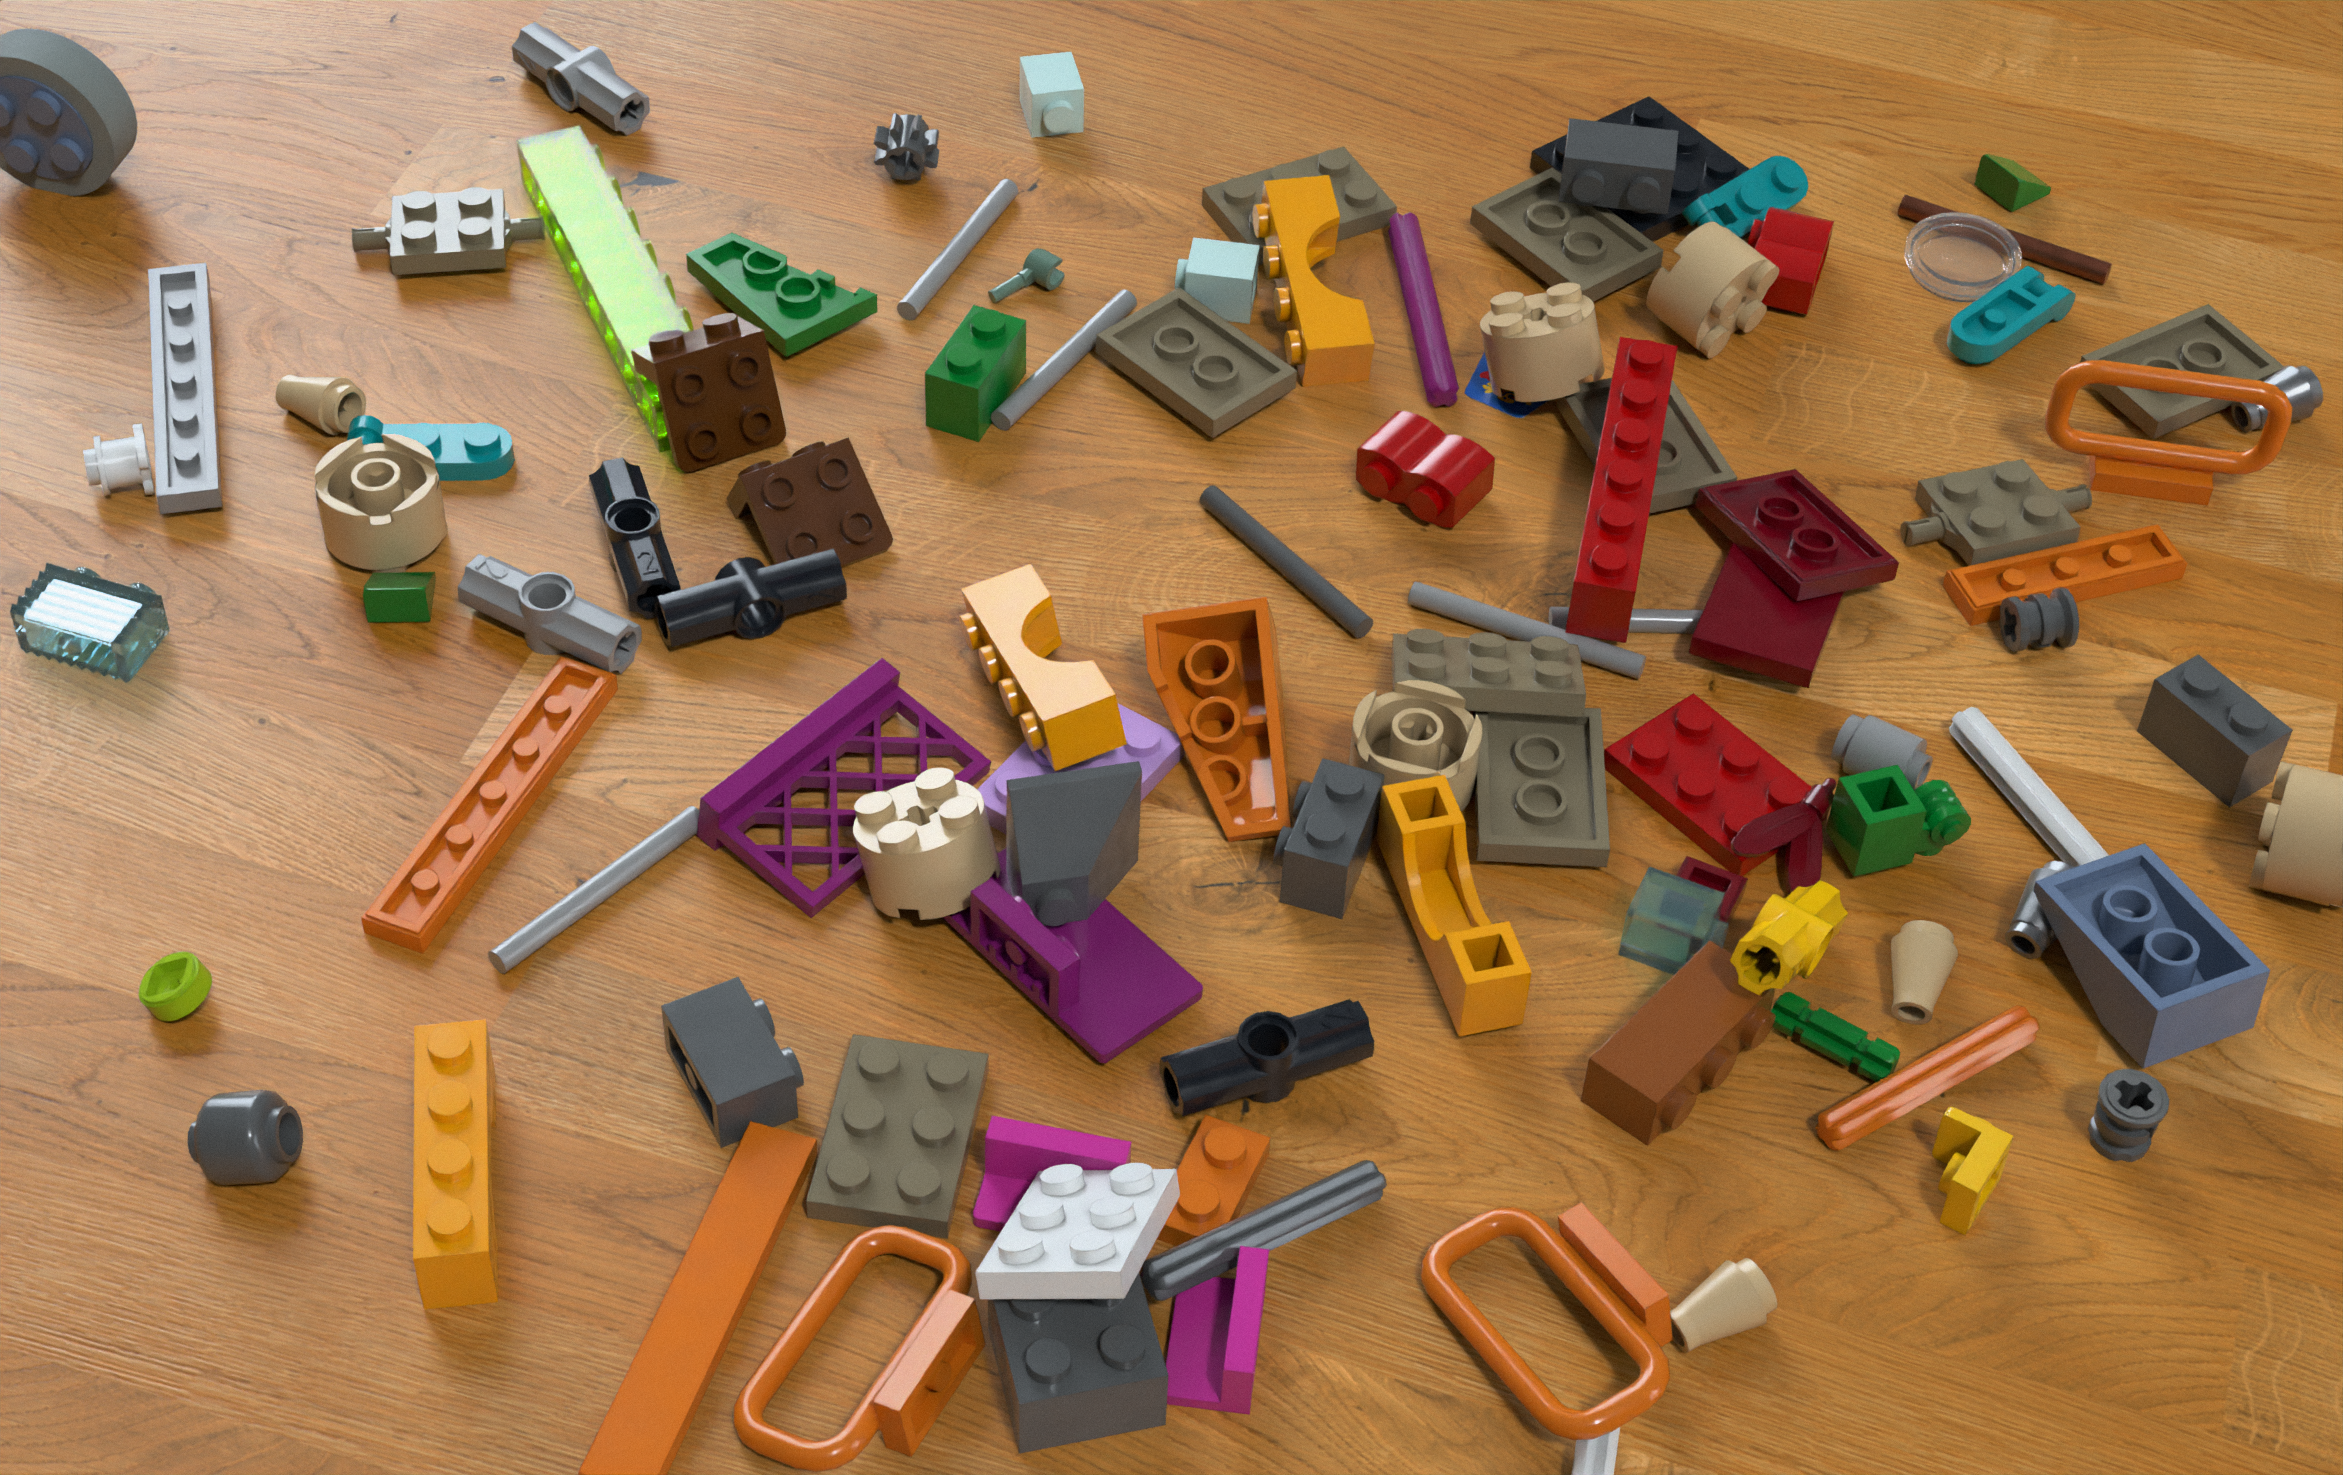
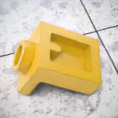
(1974, 1162)

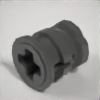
(2039, 620)
(2127, 1114)

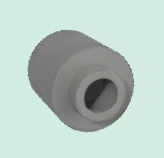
(1877, 744)

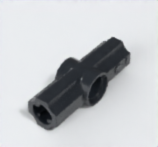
(633, 534)
(750, 598)
(1266, 1057)

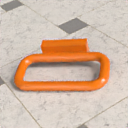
(2159, 467)
(1599, 1276)
(910, 1386)

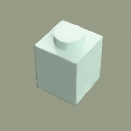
(1051, 94)
(1221, 277)

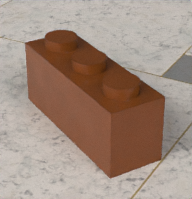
(1677, 1046)

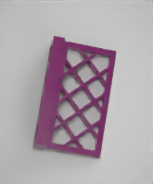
(798, 762)

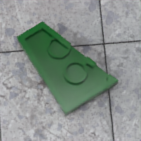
(776, 297)

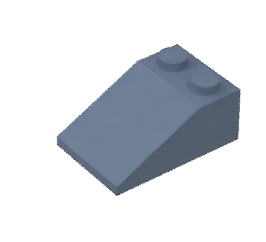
(2152, 955)

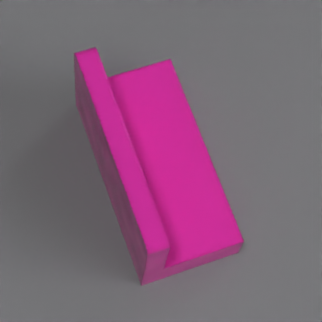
(1021, 1149)
(1218, 1338)

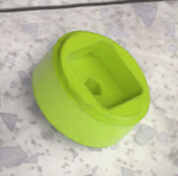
(175, 986)

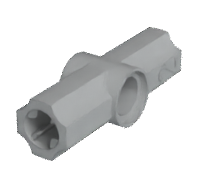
(580, 79)
(550, 613)

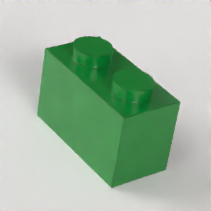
(975, 372)

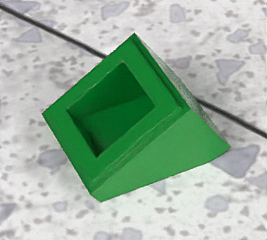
(2009, 182)
(399, 596)

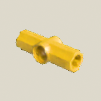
(1788, 937)

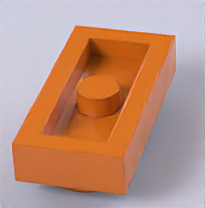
(1214, 1179)

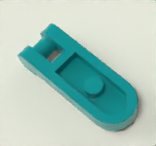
(1735, 205)
(2007, 316)
(459, 450)

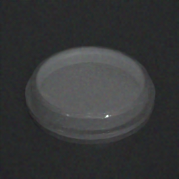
(1961, 255)

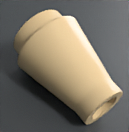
(322, 401)
(1920, 967)
(1722, 1305)

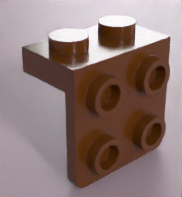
(714, 390)
(813, 505)

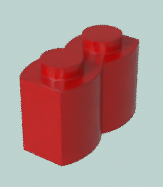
(1799, 250)
(1425, 469)

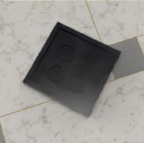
(1698, 168)

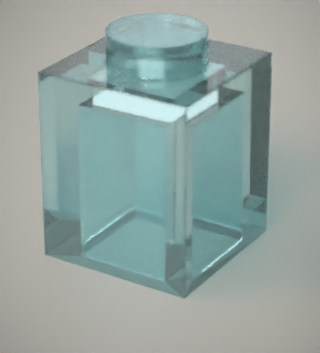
(1671, 921)

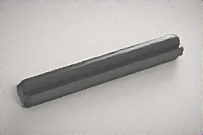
(1262, 1228)

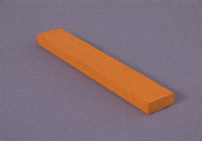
(489, 805)
(702, 1305)

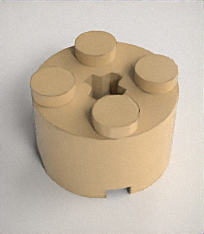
(1712, 288)
(1541, 343)
(380, 503)
(1418, 735)
(2303, 837)
(925, 845)

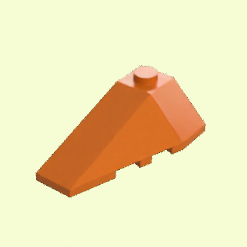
(1225, 700)

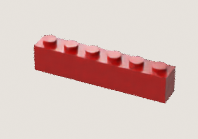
(1621, 491)

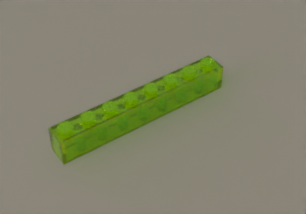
(603, 256)

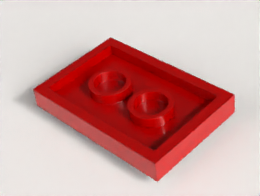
(1704, 777)

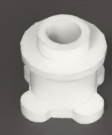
(120, 463)

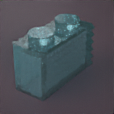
(90, 621)

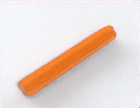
(1926, 1077)

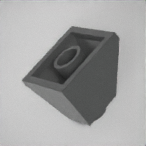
(1072, 838)

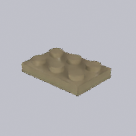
(1358, 197)
(1565, 239)
(2191, 342)
(1196, 362)
(1686, 454)
(1495, 672)
(1541, 790)
(898, 1135)

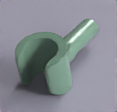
(1038, 268)

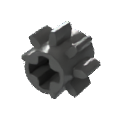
(906, 147)

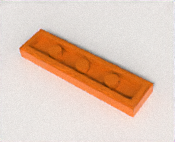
(2084, 568)

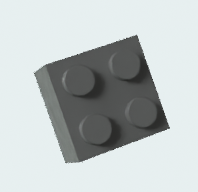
(1078, 1367)

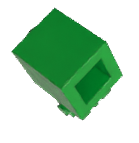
(1884, 822)

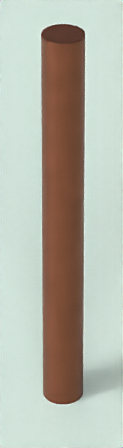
(2031, 247)

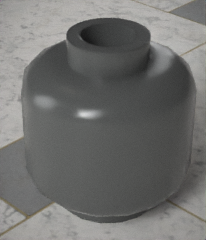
(245, 1137)

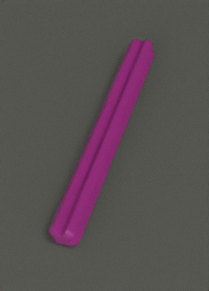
(1423, 310)

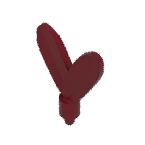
(1798, 828)

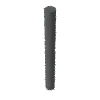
(1286, 561)

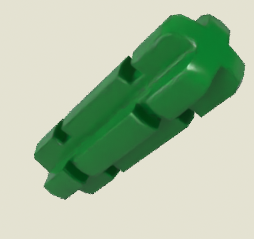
(1834, 1037)

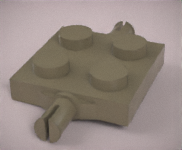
(448, 231)
(1995, 512)

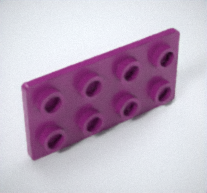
(1089, 975)

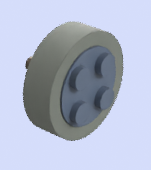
(60, 114)

